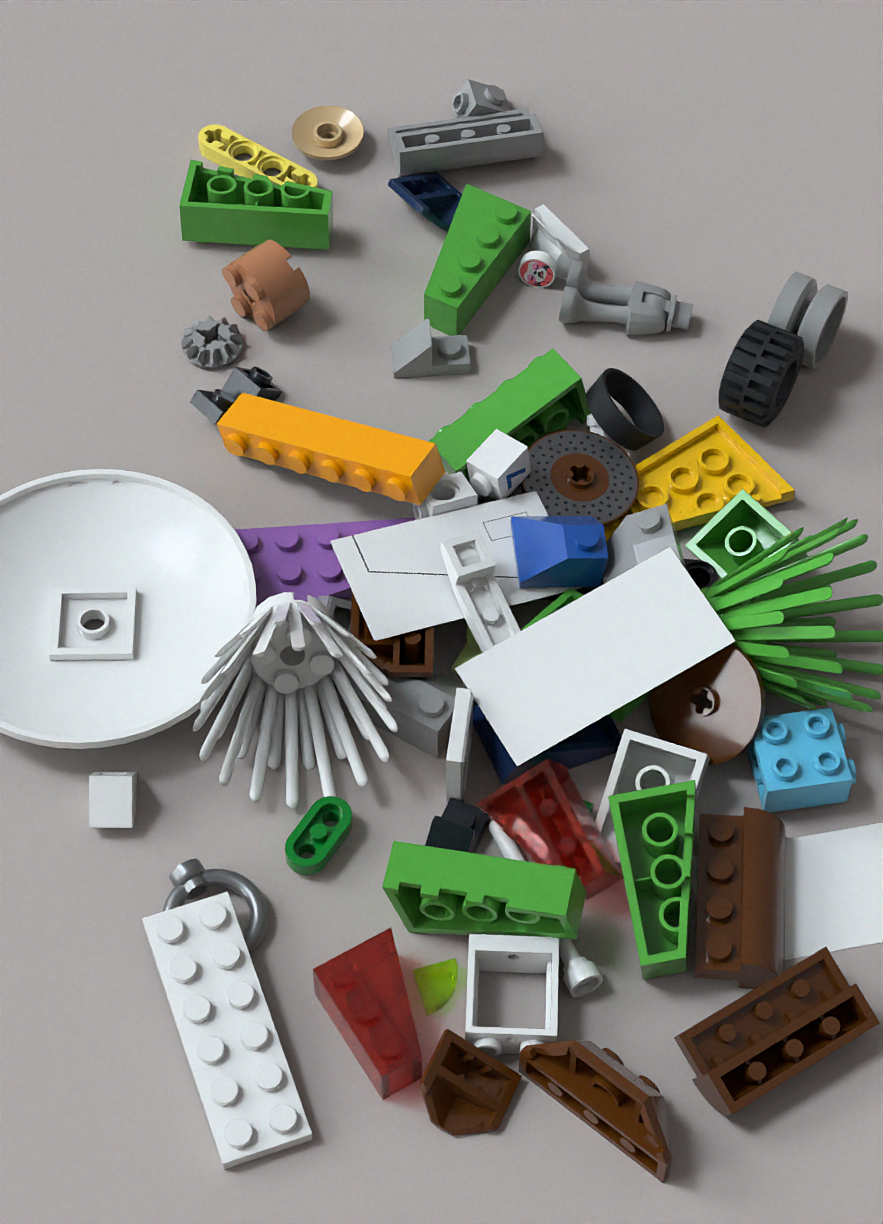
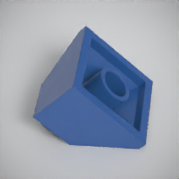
(559, 551)

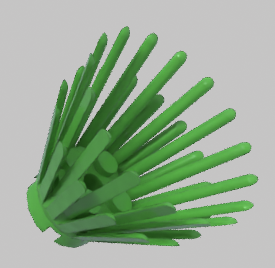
(762, 612)

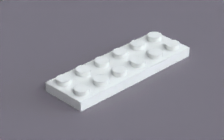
(226, 1030)

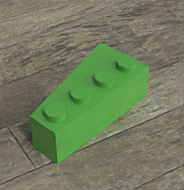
(254, 210)
(475, 256)
(524, 407)
(656, 859)
(481, 893)

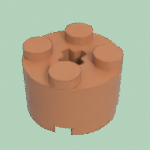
(266, 285)

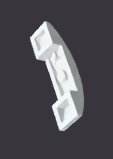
(477, 591)

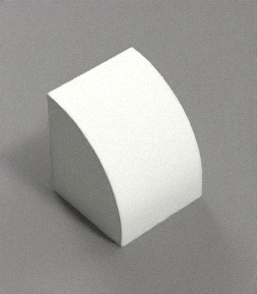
(112, 799)

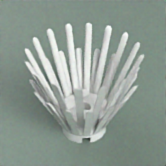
(293, 654)

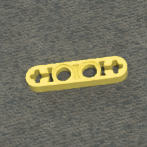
(232, 144)

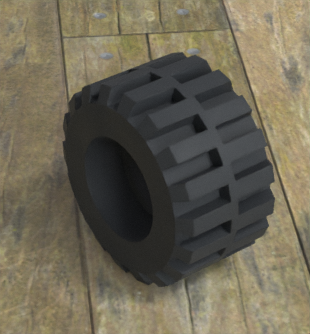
(760, 373)

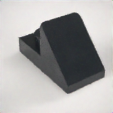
(458, 827)

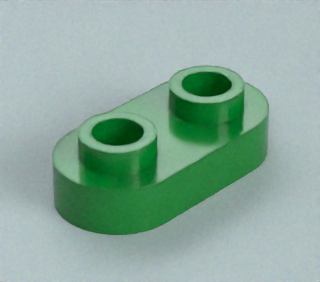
(317, 838)

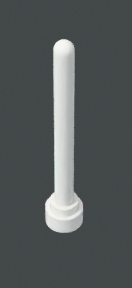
(579, 974)

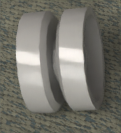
(810, 315)

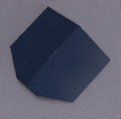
(429, 196)

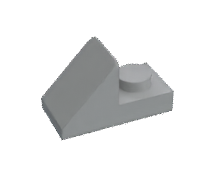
(422, 355)

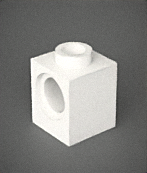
(448, 495)

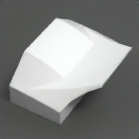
(557, 240)

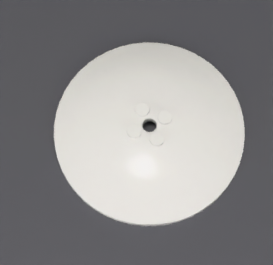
(145, 563)

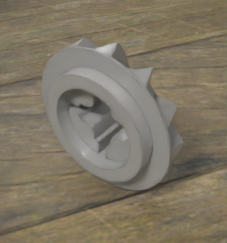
(217, 352)

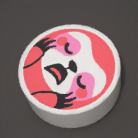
(537, 269)

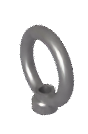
(192, 880)

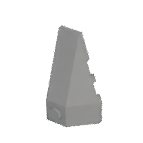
(639, 539)
(419, 707)

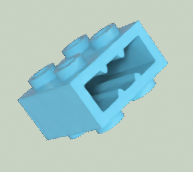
(801, 761)

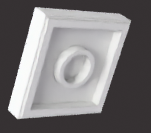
(459, 745)

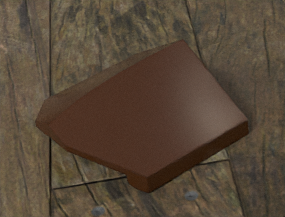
(466, 1087)

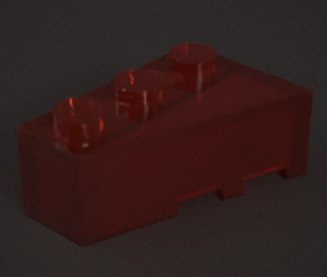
(554, 824)
(372, 1011)

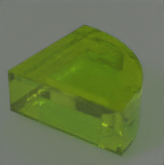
(436, 984)

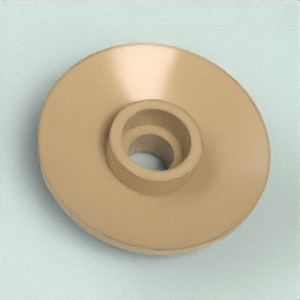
(327, 132)

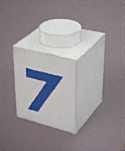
(498, 466)

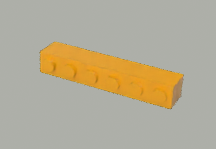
(331, 448)

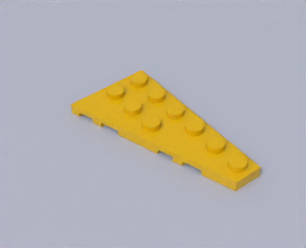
(703, 475)

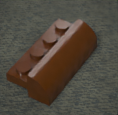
(741, 897)
(774, 1032)

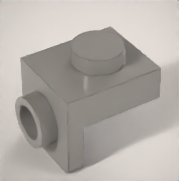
(478, 99)

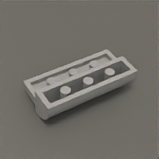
(465, 142)

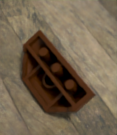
(399, 655)
(605, 1097)

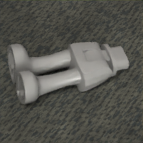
(642, 308)

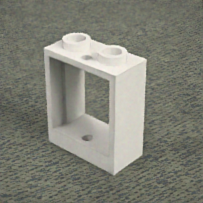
(516, 955)

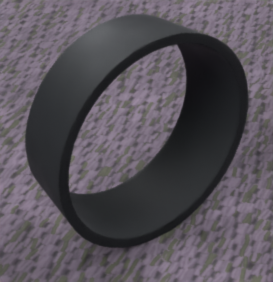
(635, 402)

